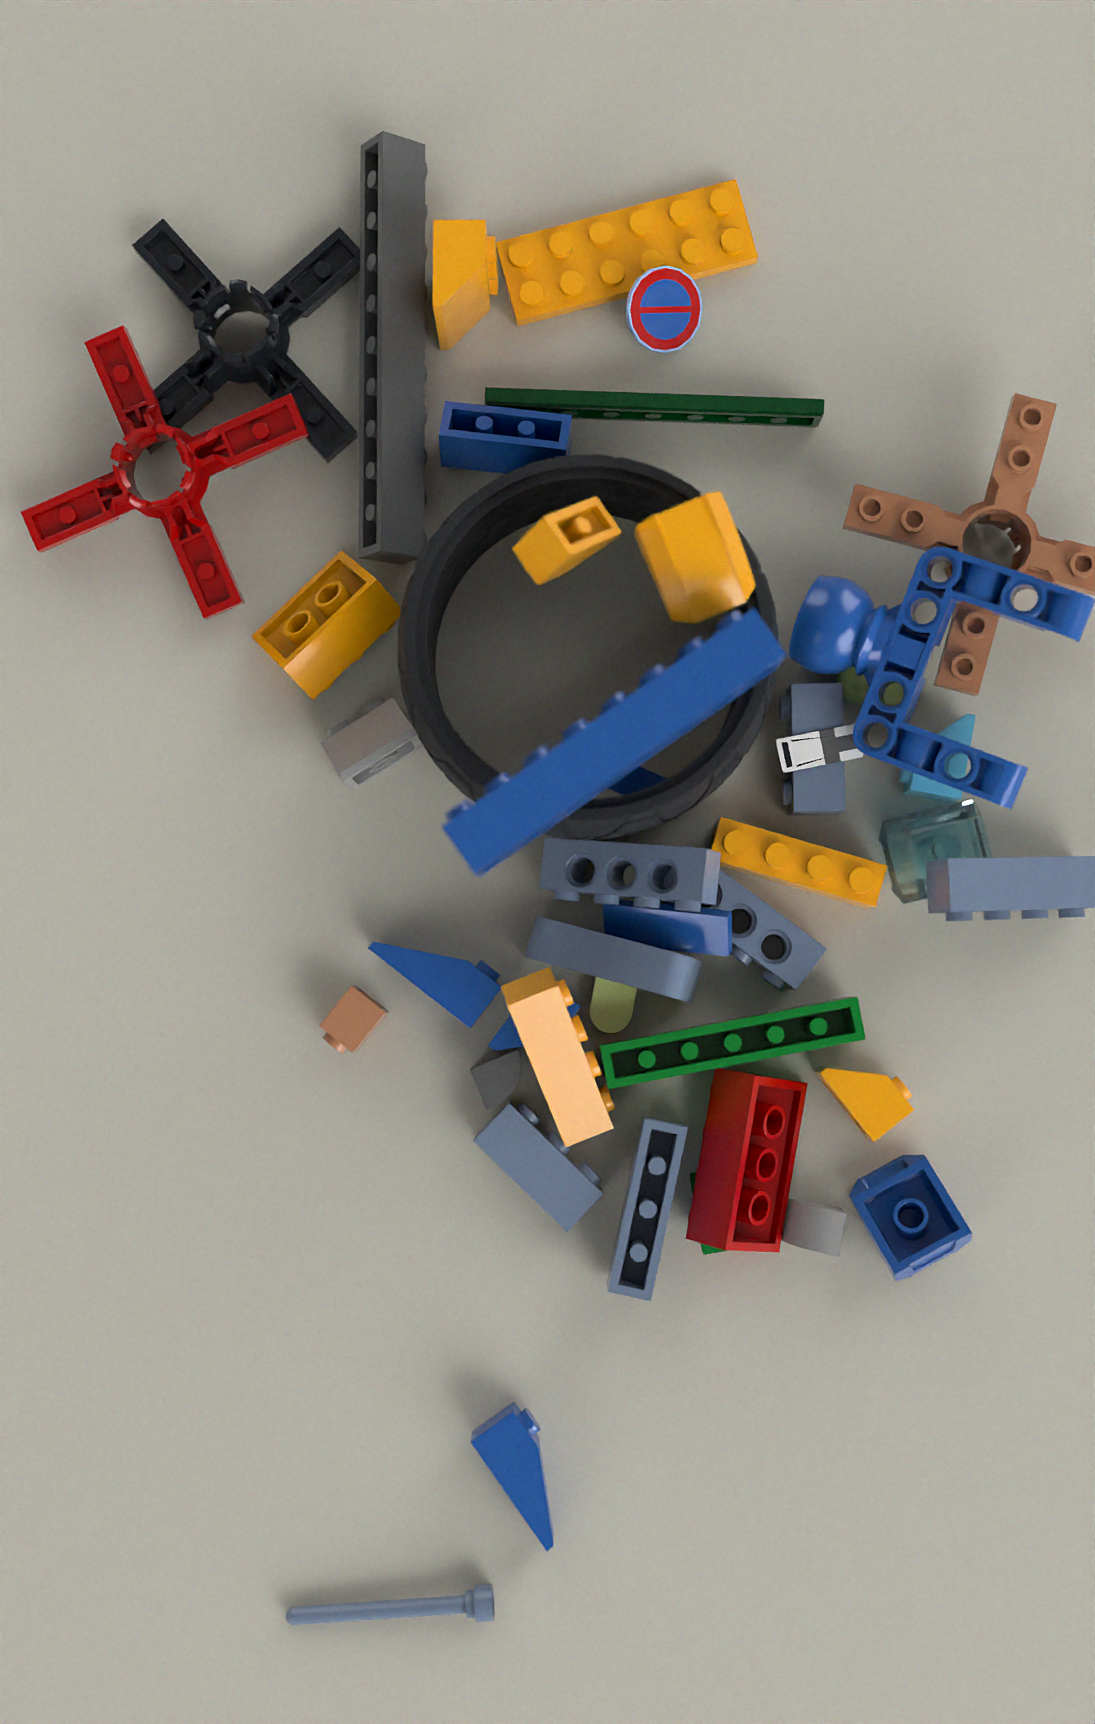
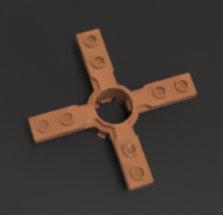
(1004, 506)

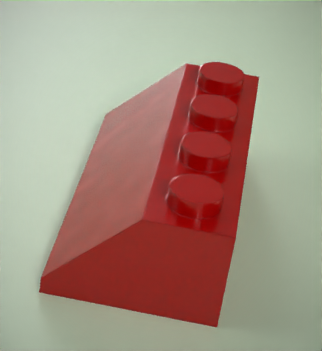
(746, 1161)

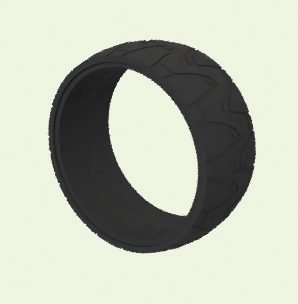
(498, 509)

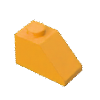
(566, 539)
(868, 1098)

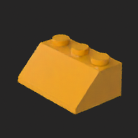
(462, 277)
(328, 624)

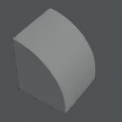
(814, 1226)

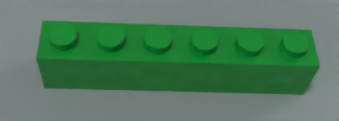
(732, 1042)

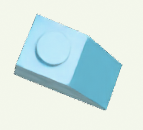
(926, 788)

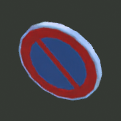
(664, 309)

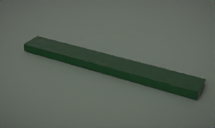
(662, 406)

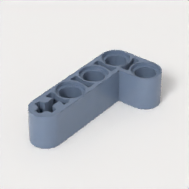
(614, 959)

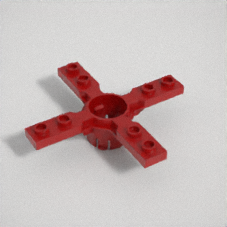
(181, 513)

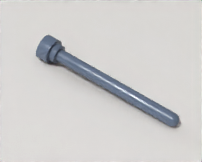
(475, 1604)

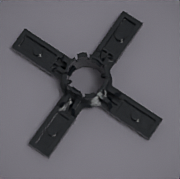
(268, 365)

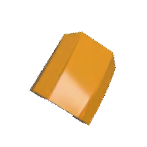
(696, 558)

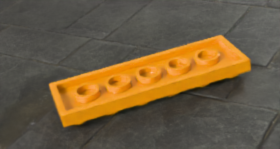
(606, 253)

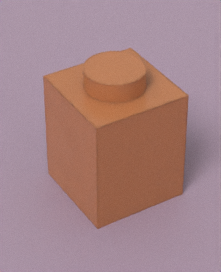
(352, 1020)

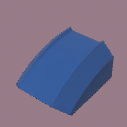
(909, 1215)

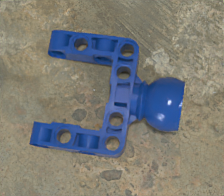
(888, 646)

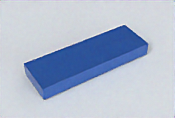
(670, 928)

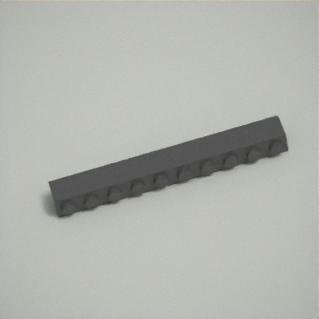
(392, 349)

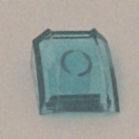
(927, 836)

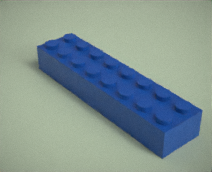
(615, 742)

